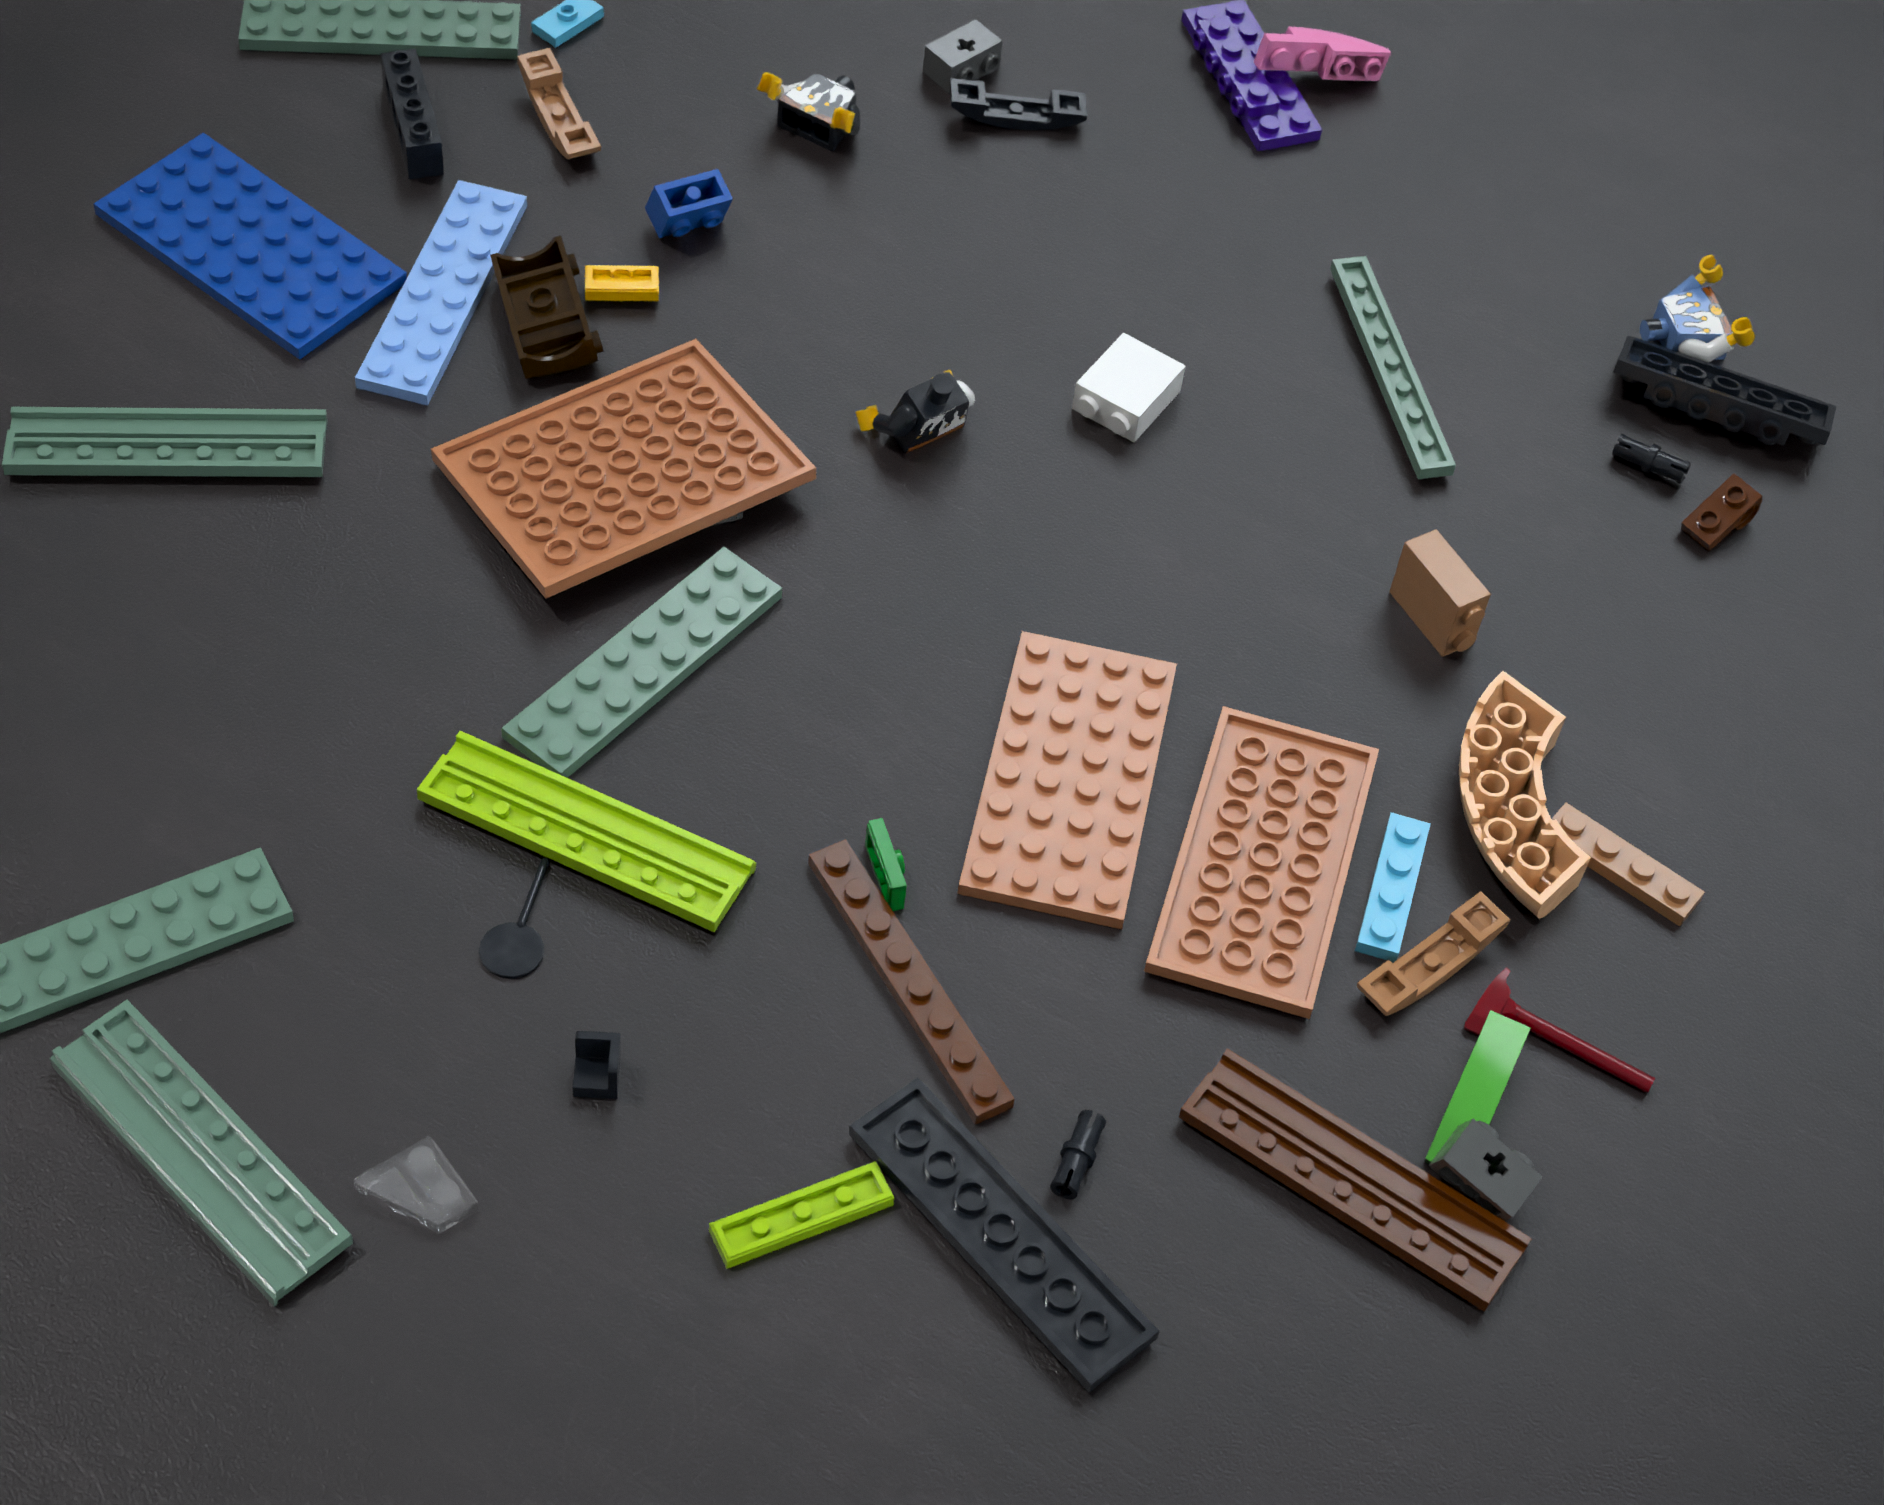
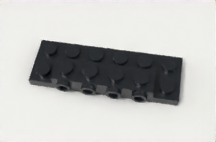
(1724, 395)

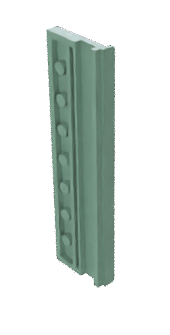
(165, 442)
(201, 1152)

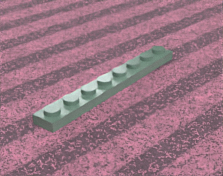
(1392, 368)

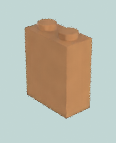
(1439, 593)

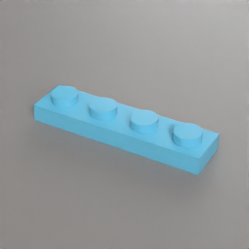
(1392, 887)

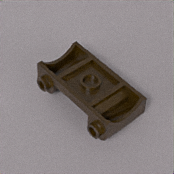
(546, 310)

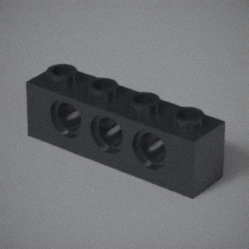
(412, 114)

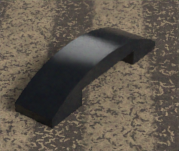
(1017, 112)

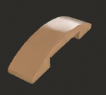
(554, 105)
(1435, 958)

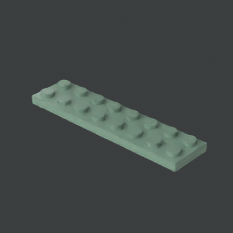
(382, 26)
(641, 663)
(138, 937)

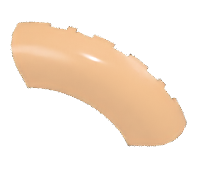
(1507, 798)

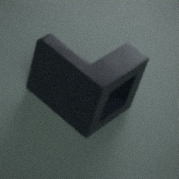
(597, 1064)

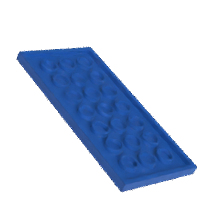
(251, 245)

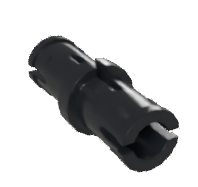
(1651, 458)
(1078, 1154)

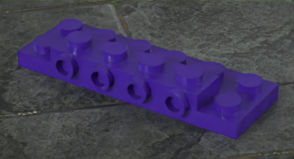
(1261, 99)

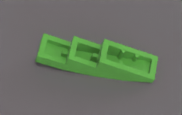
(1483, 1077)

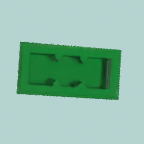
(886, 863)

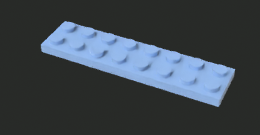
(441, 293)

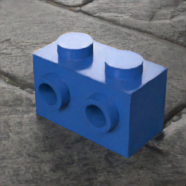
(688, 204)

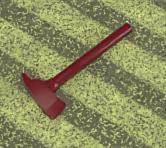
(1498, 1000)

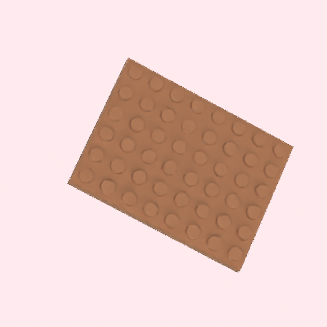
(622, 466)

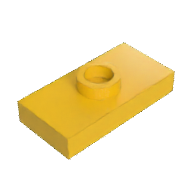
(621, 283)

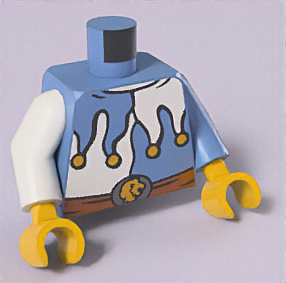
(1693, 321)

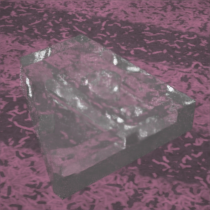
(421, 1185)

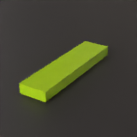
(801, 1214)

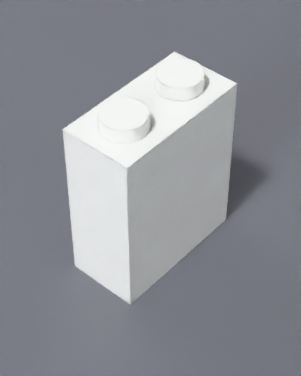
(1128, 387)

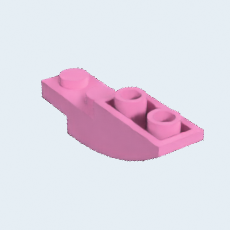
(1324, 52)

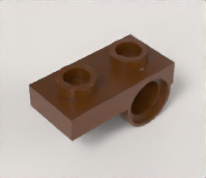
(1726, 508)

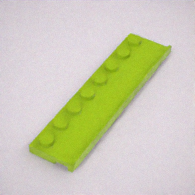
(587, 831)

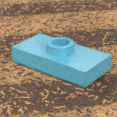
(566, 20)

